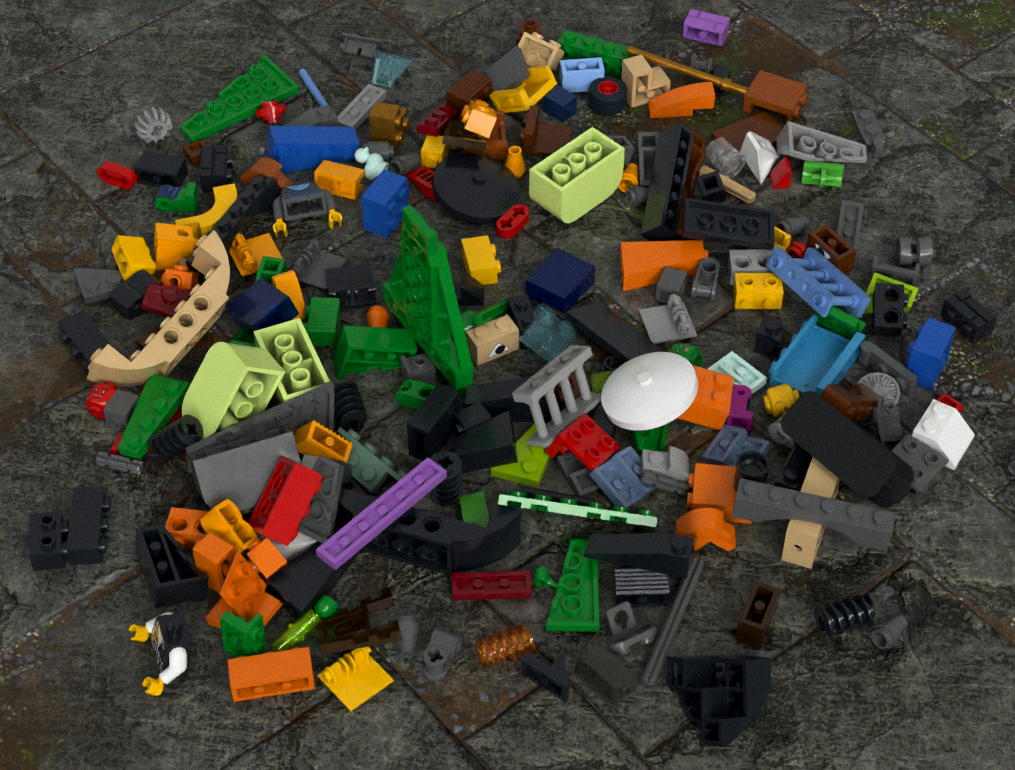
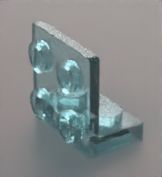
(548, 334)

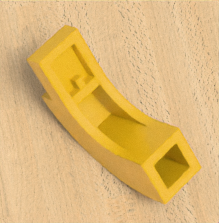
(202, 224)

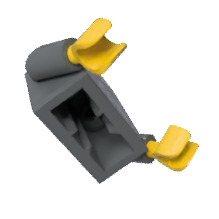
(302, 202)

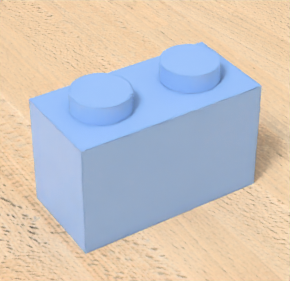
(578, 74)

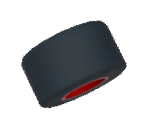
(607, 95)

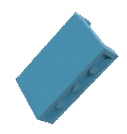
(815, 358)

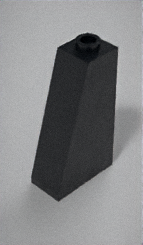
(498, 398)
(305, 581)

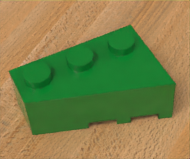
(370, 349)

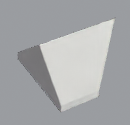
(758, 155)

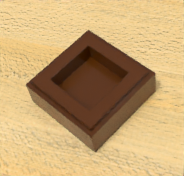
(193, 151)

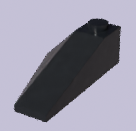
(652, 551)

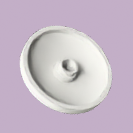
(649, 391)

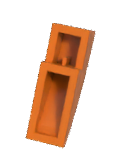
(682, 100)

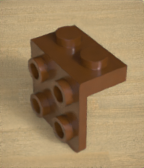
(542, 137)

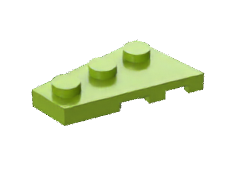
(530, 464)

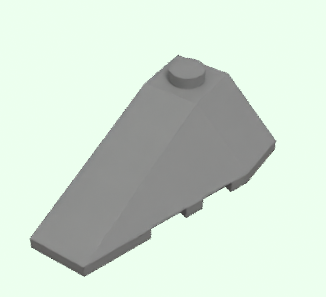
(814, 145)

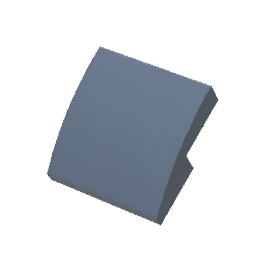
(731, 443)
(621, 479)

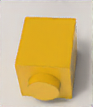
(433, 151)

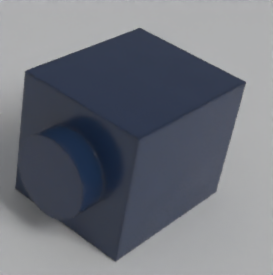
(560, 103)

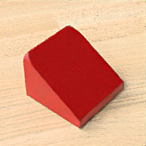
(781, 175)

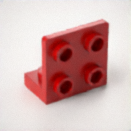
(585, 441)

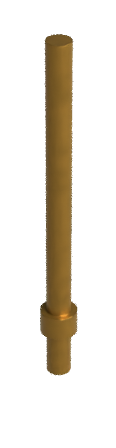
(726, 84)

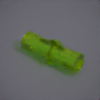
(296, 631)

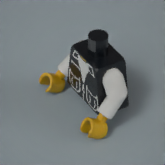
(171, 648)

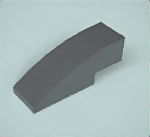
(646, 153)

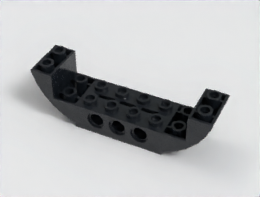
(433, 539)

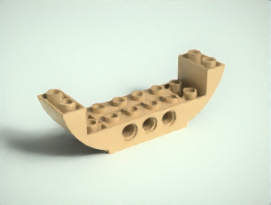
(177, 333)

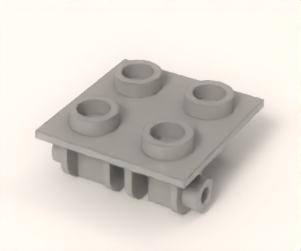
(668, 321)

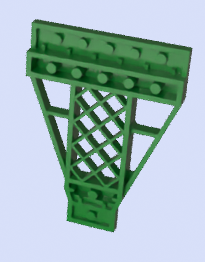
(426, 300)

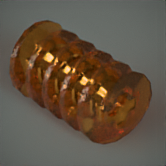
(504, 646)

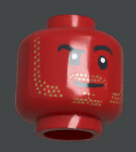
(99, 397)

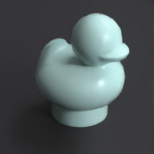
(374, 163)

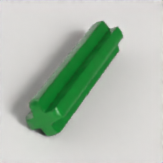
(490, 313)

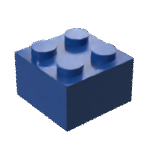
(384, 203)
(930, 352)

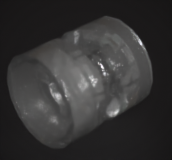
(724, 157)

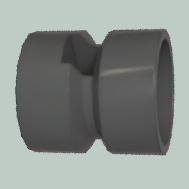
(921, 251)

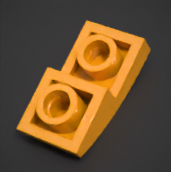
(288, 284)

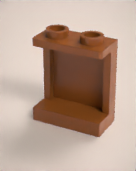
(776, 95)
(496, 143)

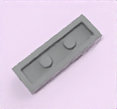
(361, 107)

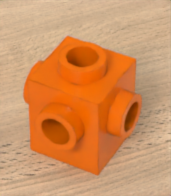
(180, 277)

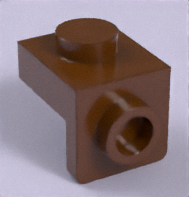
(528, 26)

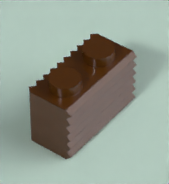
(470, 87)

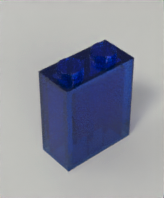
(560, 280)
(261, 307)

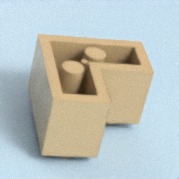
(643, 81)

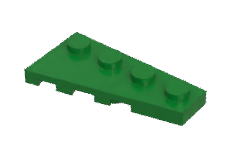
(152, 412)
(577, 593)

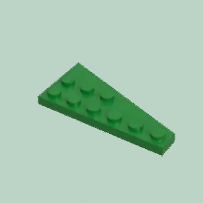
(240, 99)

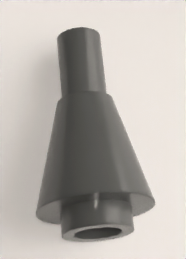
(636, 195)

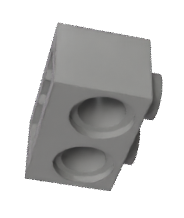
(748, 262)

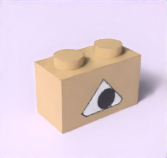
(492, 340)

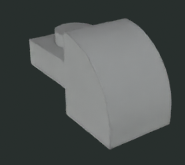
(670, 464)

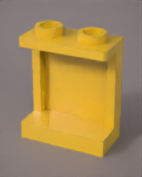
(527, 93)

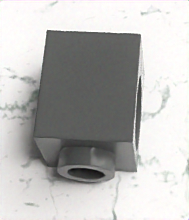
(671, 282)
(120, 409)

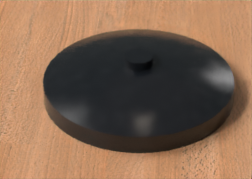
(475, 187)

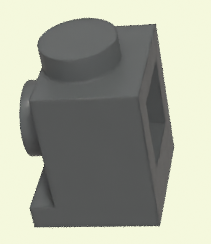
(418, 368)

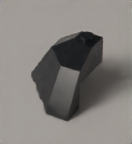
(720, 692)

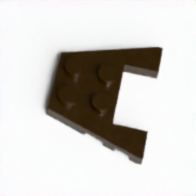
(353, 628)

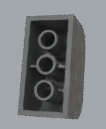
(241, 467)

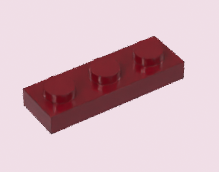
(437, 120)
(491, 585)

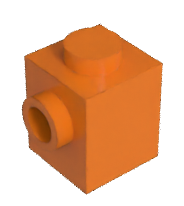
(265, 558)

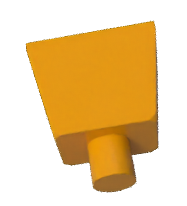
(172, 244)

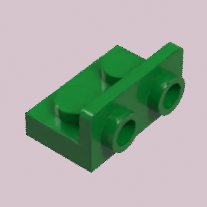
(841, 322)
(242, 637)

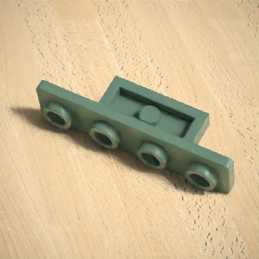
(366, 465)

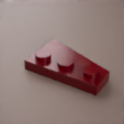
(164, 299)

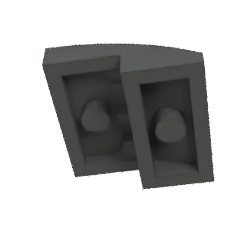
(577, 474)

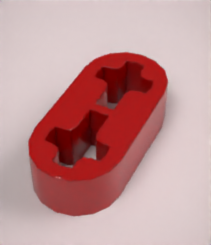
(117, 175)
(515, 223)

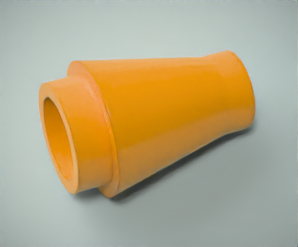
(515, 161)
(629, 177)

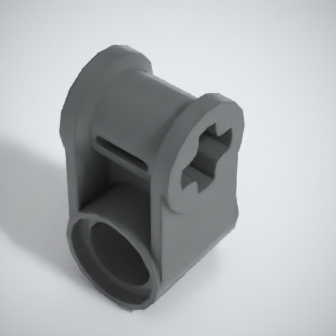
(700, 64)
(706, 279)
(440, 654)

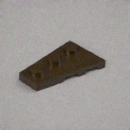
(456, 137)

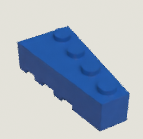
(308, 146)

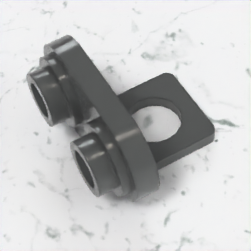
(624, 638)

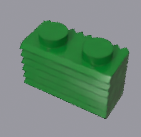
(323, 321)

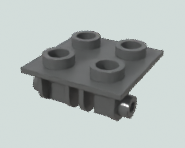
(312, 264)
(923, 461)

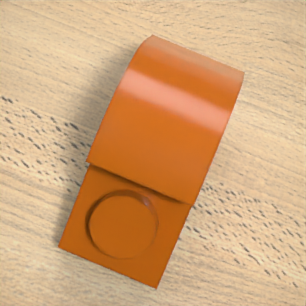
(709, 527)

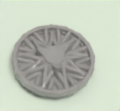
(882, 385)

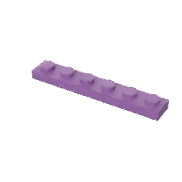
(381, 513)

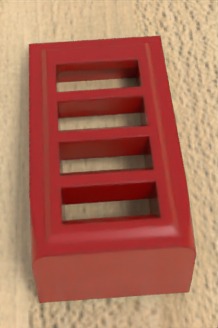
(417, 178)

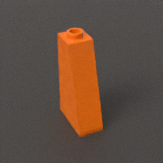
(646, 260)

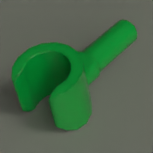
(542, 579)

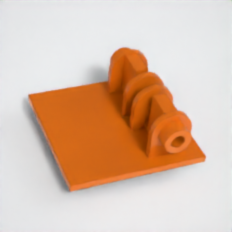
(242, 588)

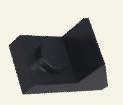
(469, 291)
(551, 678)

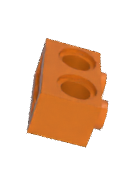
(185, 526)

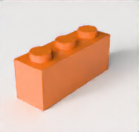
(270, 674)

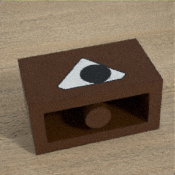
(832, 248)

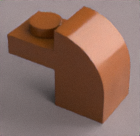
(268, 168)

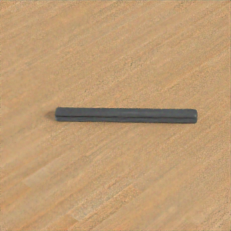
(671, 623)

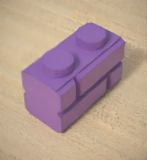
(706, 27)

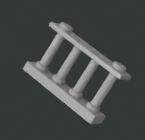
(543, 384)

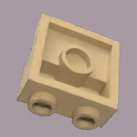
(539, 52)

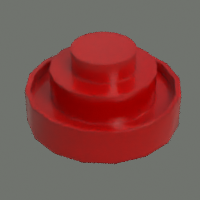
(271, 111)

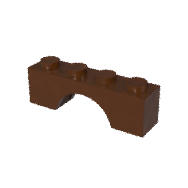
(854, 404)

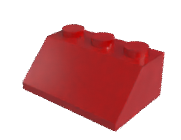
(285, 501)

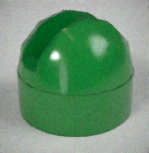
(325, 606)

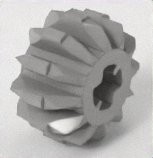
(153, 125)

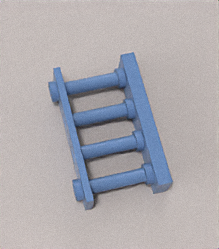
(818, 282)

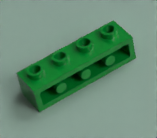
(583, 46)

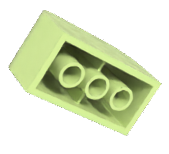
(577, 175)
(297, 357)
(231, 386)

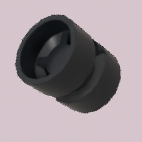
(751, 466)

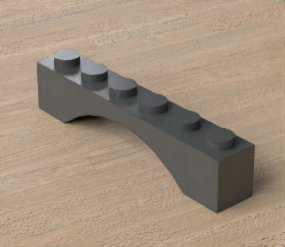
(861, 523)

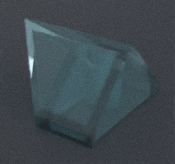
(389, 67)

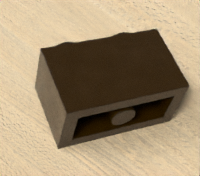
(758, 614)

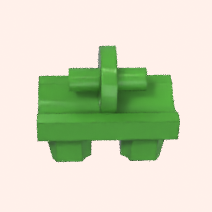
(822, 173)

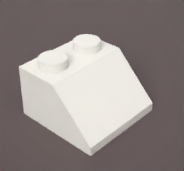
(944, 432)

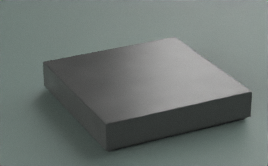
(509, 70)

